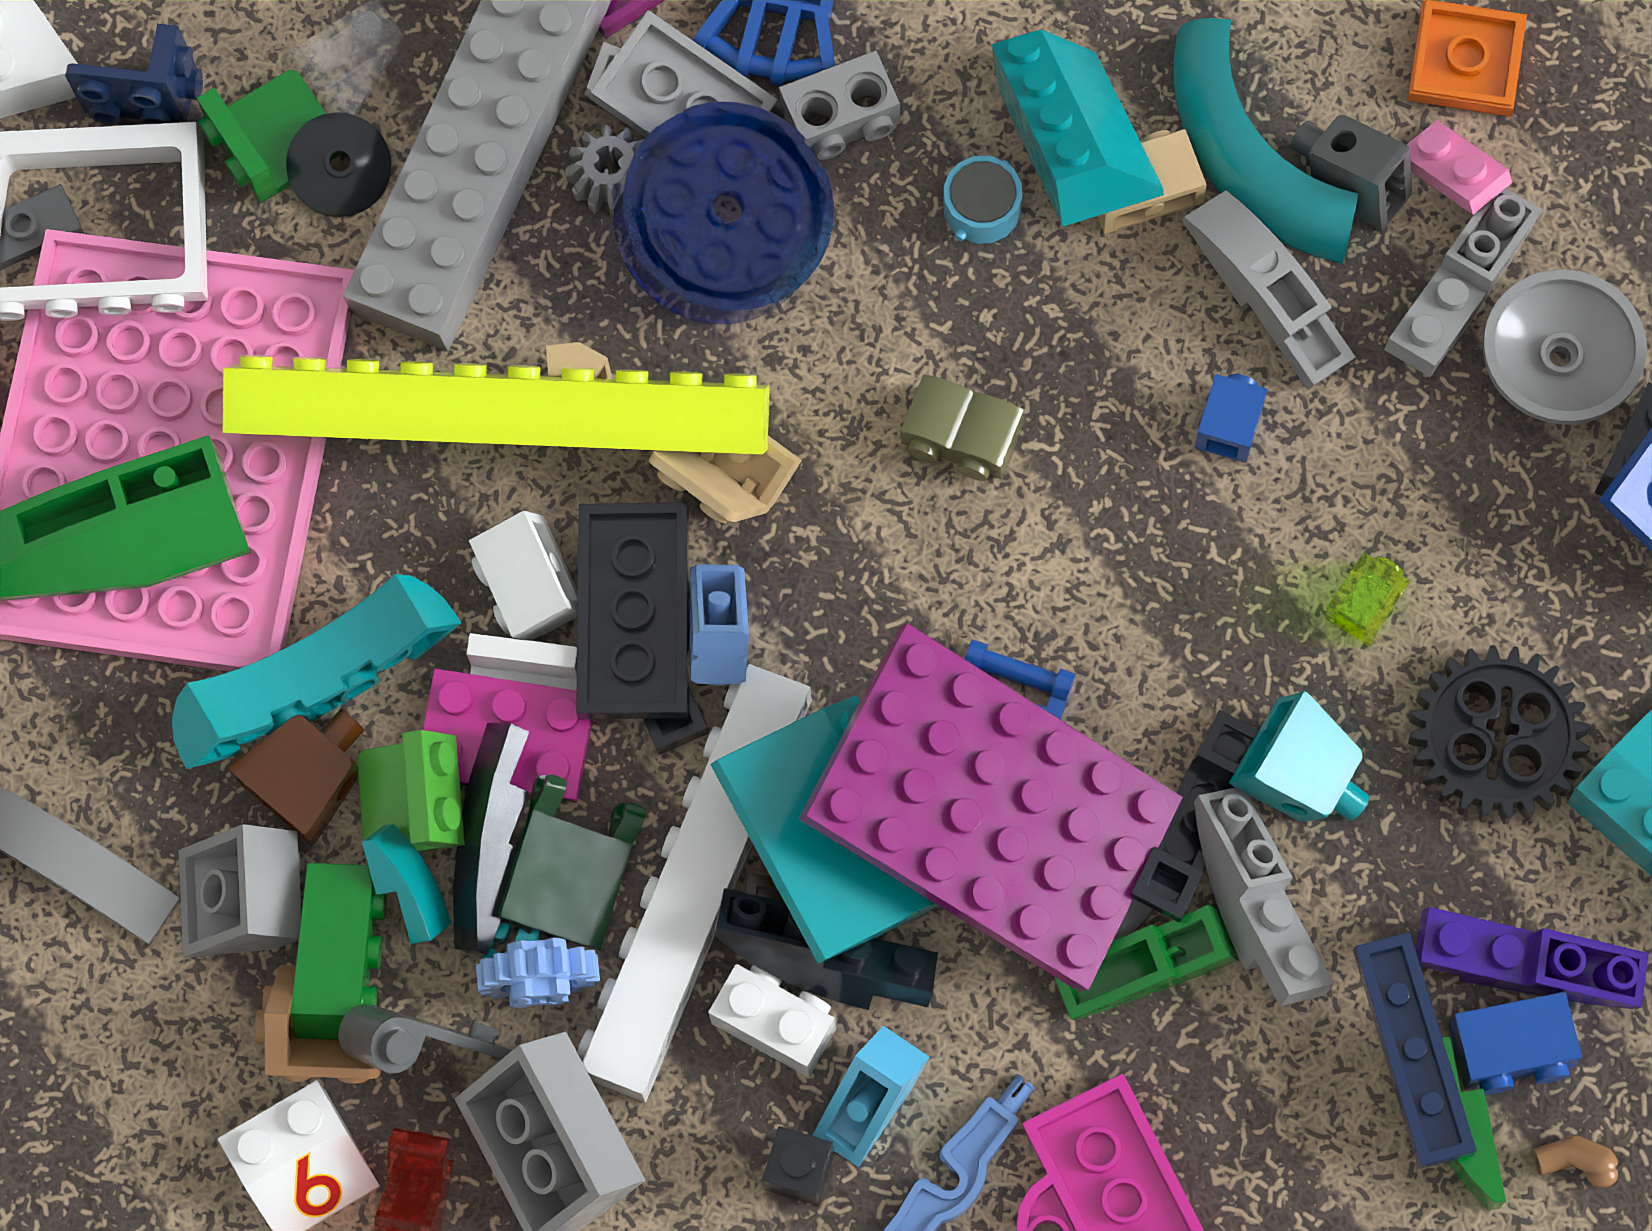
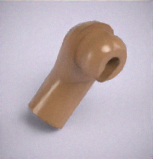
(1580, 1153)

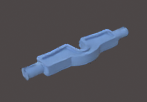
(968, 1158)

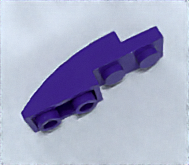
(1531, 961)

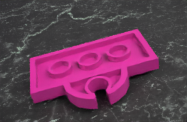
(1102, 1168)

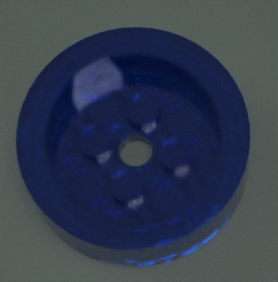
(680, 244)

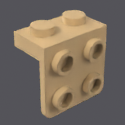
(729, 483)

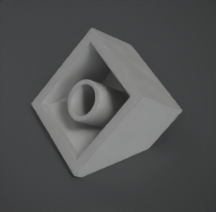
(240, 891)

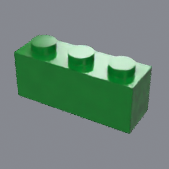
(335, 948)

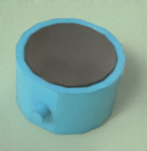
(982, 199)

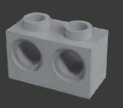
(833, 95)

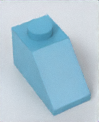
(870, 1094)

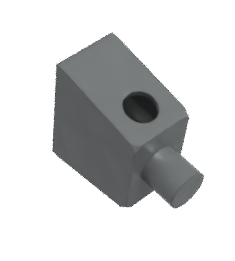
(1361, 162)

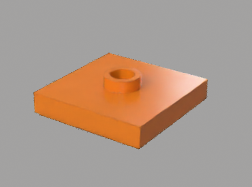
(1467, 57)

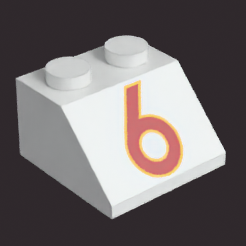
(299, 1161)

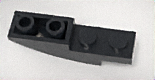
(770, 939)

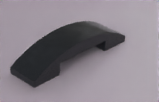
(1178, 862)

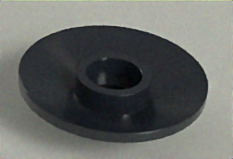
(333, 191)

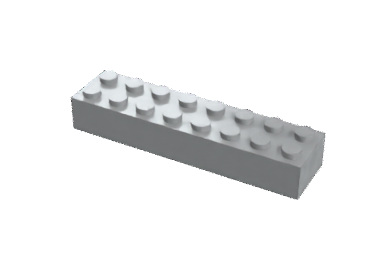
(471, 165)

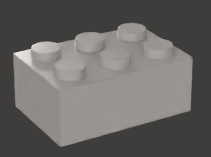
(549, 1137)

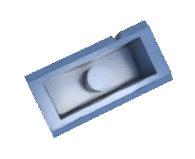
(717, 624)

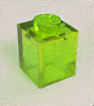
(1368, 598)

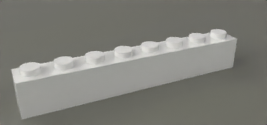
(685, 901)

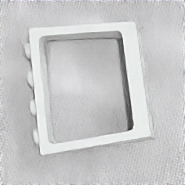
(103, 147)

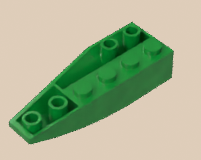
(123, 527)

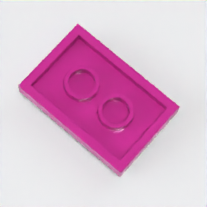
(556, 738)

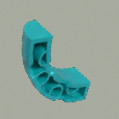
(1238, 158)
(312, 674)

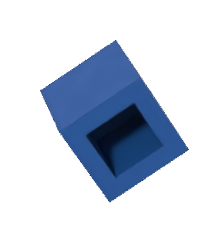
(1231, 416)

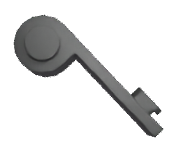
(394, 1039)

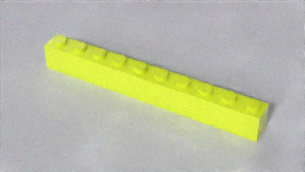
(496, 407)

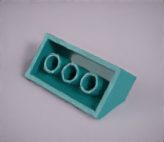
(1073, 126)

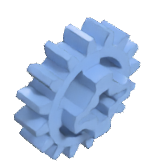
(537, 972)

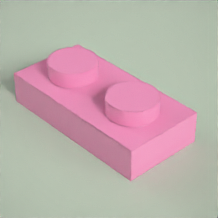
(1457, 167)

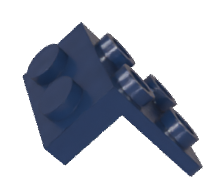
(150, 96)

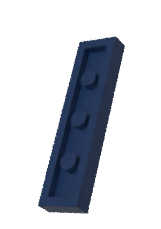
(1414, 1050)

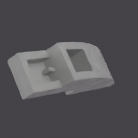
(1463, 281)
(1272, 283)
(1251, 898)

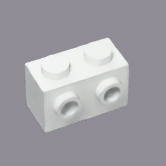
(525, 576)
(772, 1019)

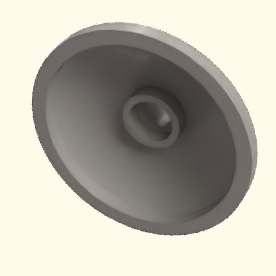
(1571, 316)

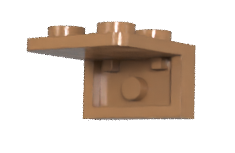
(296, 1057)

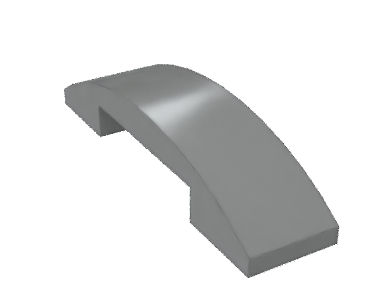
(83, 868)

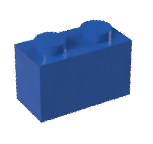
(1515, 1043)

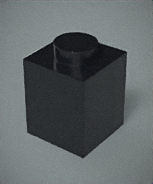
(798, 1166)

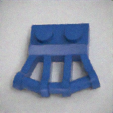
(781, 67)

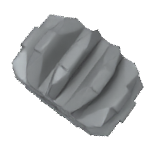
(588, 164)

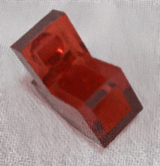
(416, 1182)

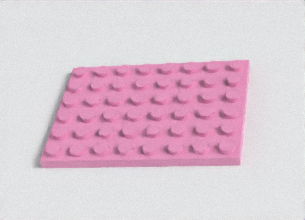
(148, 380)

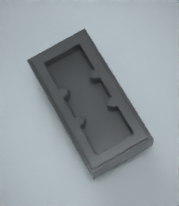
(27, 221)

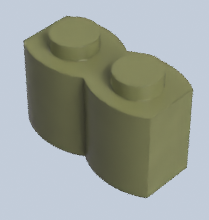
(961, 428)

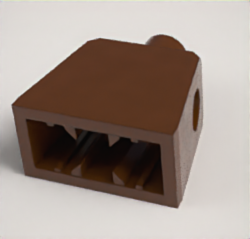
(302, 772)

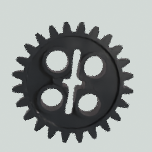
(1547, 744)

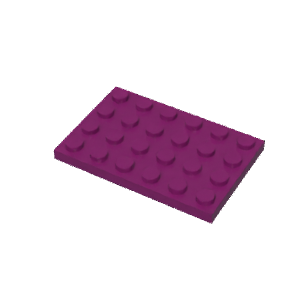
(991, 807)

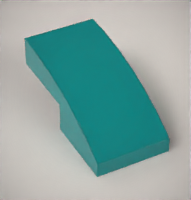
(400, 868)

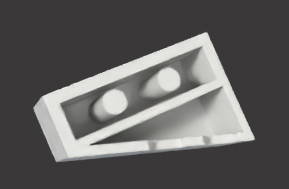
(30, 59)

